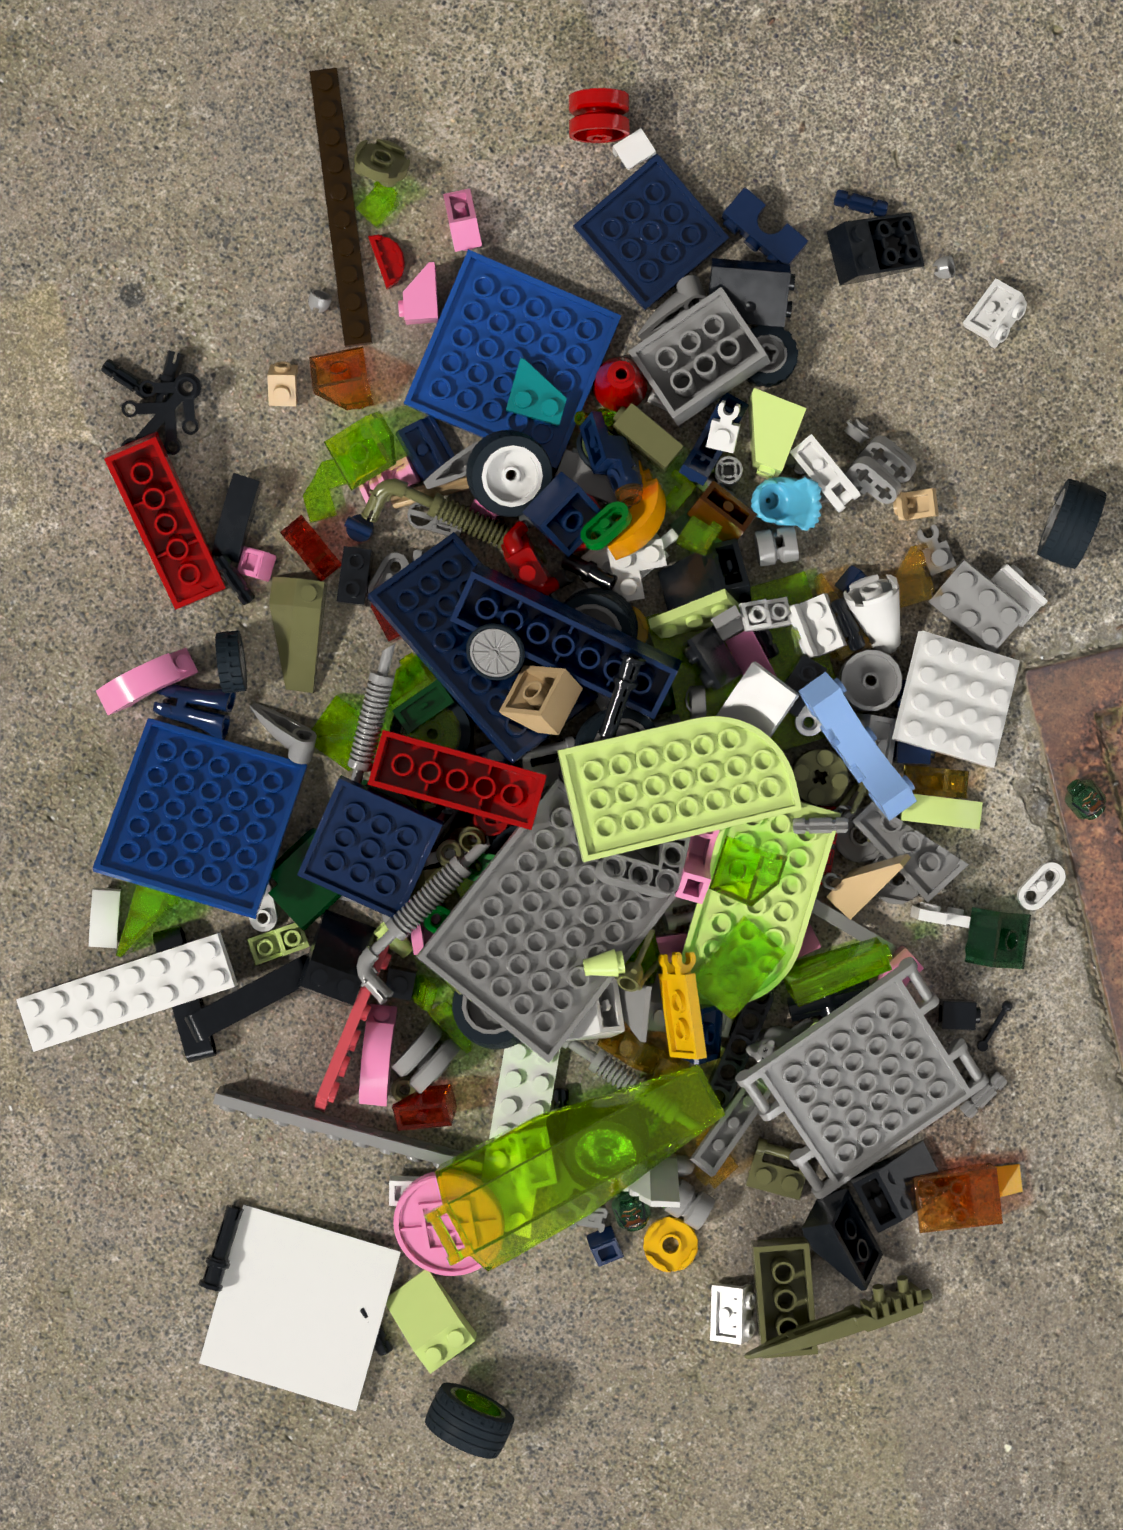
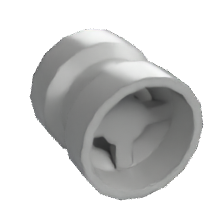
(724, 474)

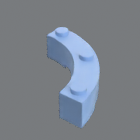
(857, 746)

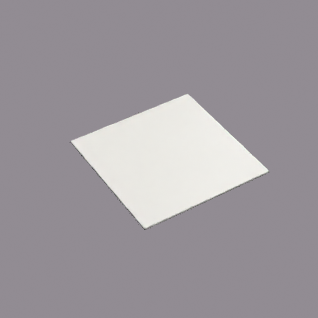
(296, 1306)

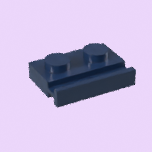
(425, 446)

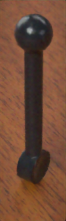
(982, 1045)

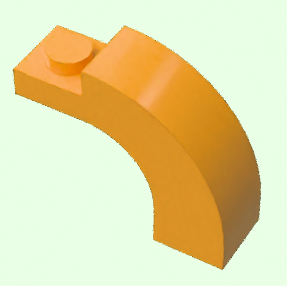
(646, 518)

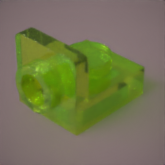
(378, 204)
(679, 496)

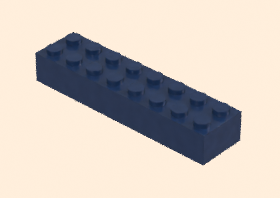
(564, 637)

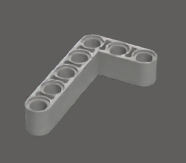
(651, 872)

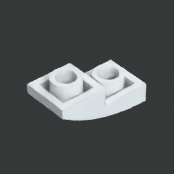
(765, 614)
(104, 917)

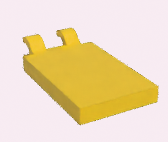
(681, 1007)

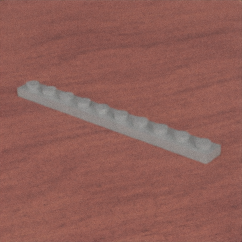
(333, 1127)

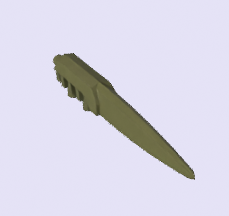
(881, 1311)

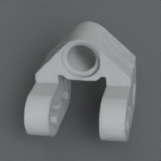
(876, 471)

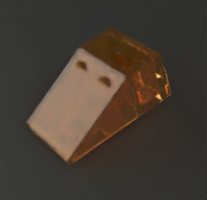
(958, 1198)

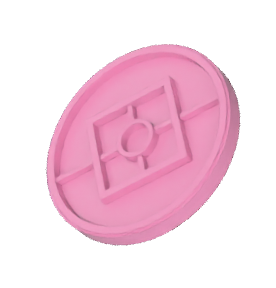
(418, 1237)

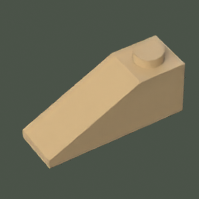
(863, 884)

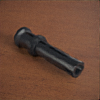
(624, 682)
(218, 1260)

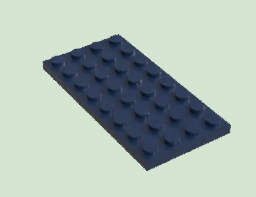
(420, 607)

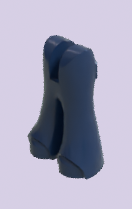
(212, 723)

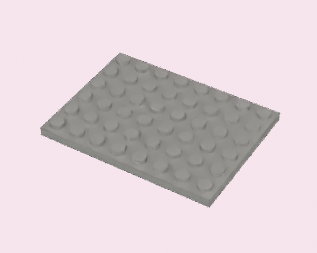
(531, 922)

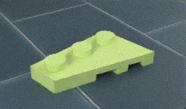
(692, 615)

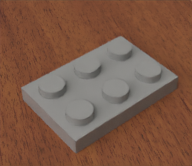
(978, 606)

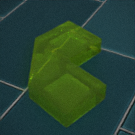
(318, 494)

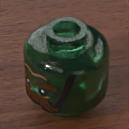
(1085, 799)
(630, 1211)

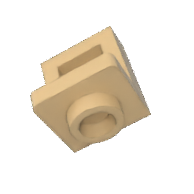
(282, 384)
(916, 505)

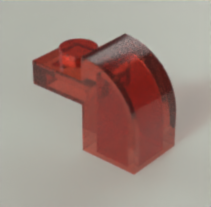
(311, 548)

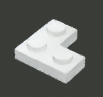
(629, 567)
(932, 913)

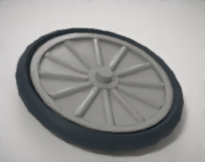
(495, 651)

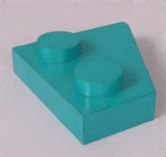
(535, 396)

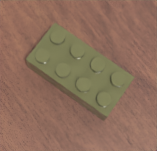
(783, 1288)

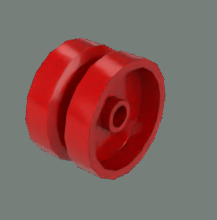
(599, 115)

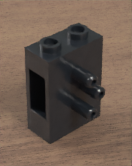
(755, 289)

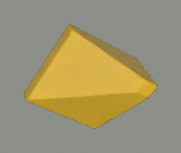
(1009, 1179)

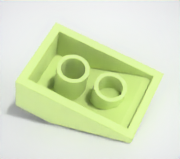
(430, 1320)

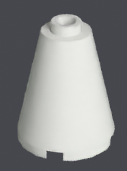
(877, 610)

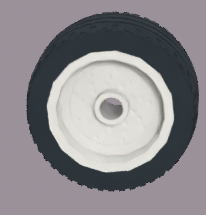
(494, 458)

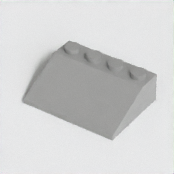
(699, 356)

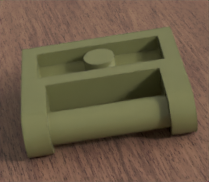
(772, 1176)

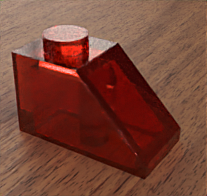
(429, 1109)

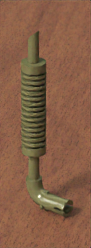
(441, 508)

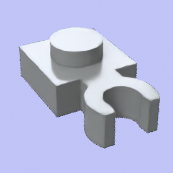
(937, 555)

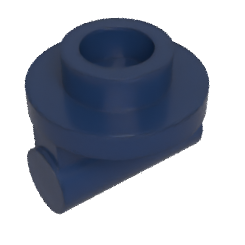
(359, 528)

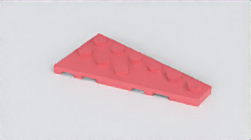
(348, 1040)

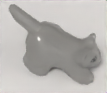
(775, 1037)

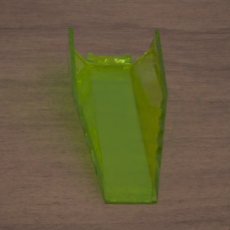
(565, 1165)

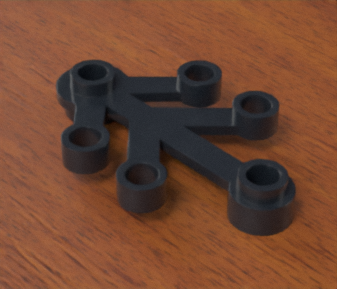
(165, 411)

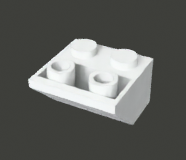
(604, 1017)

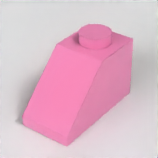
(462, 220)
(421, 298)

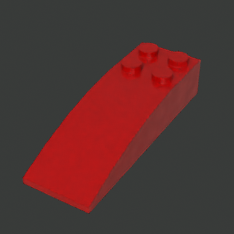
(165, 520)
(457, 780)

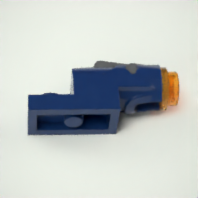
(612, 457)

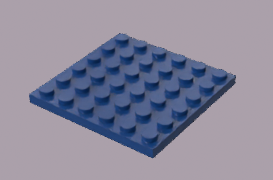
(483, 333)
(200, 818)

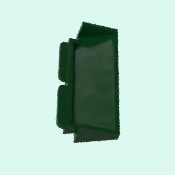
(300, 897)

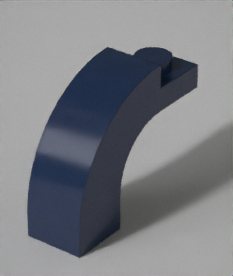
(701, 458)

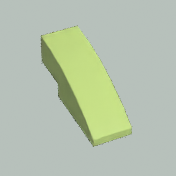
(944, 812)

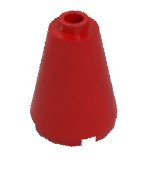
(614, 392)

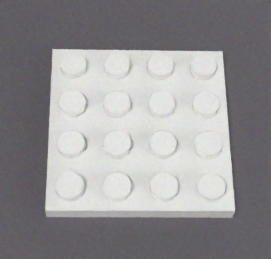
(955, 699)

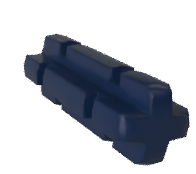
(860, 203)

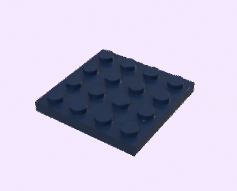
(650, 232)
(370, 847)

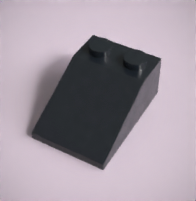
(333, 958)
(843, 1237)

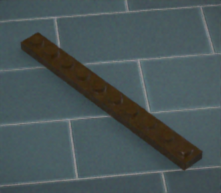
(341, 207)

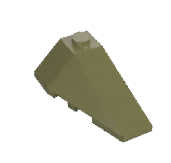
(297, 620)

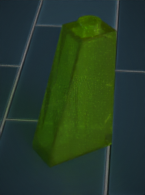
(836, 970)

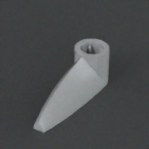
(688, 294)
(451, 470)
(290, 733)

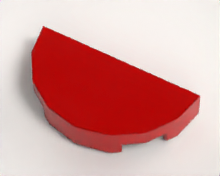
(389, 259)

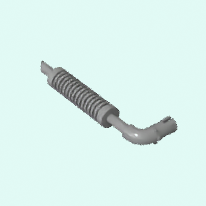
(371, 717)
(412, 914)
(606, 1066)

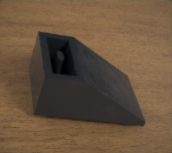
(874, 248)
(703, 575)
(711, 658)
(889, 1185)

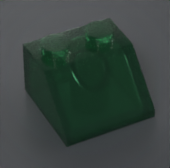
(997, 938)

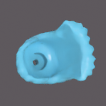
(789, 501)

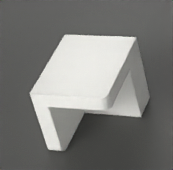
(634, 149)

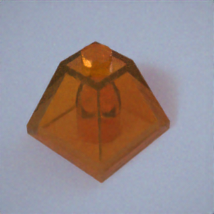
(342, 378)

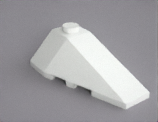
(659, 1185)

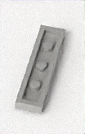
(728, 1130)

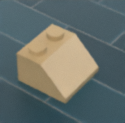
(541, 698)

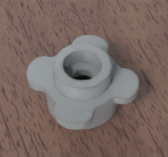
(857, 430)

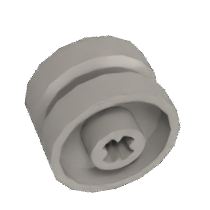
(886, 679)
(428, 1060)

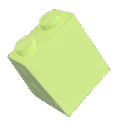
(772, 431)

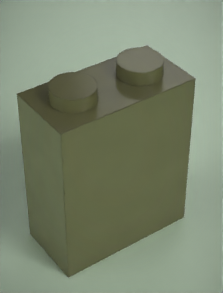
(646, 437)

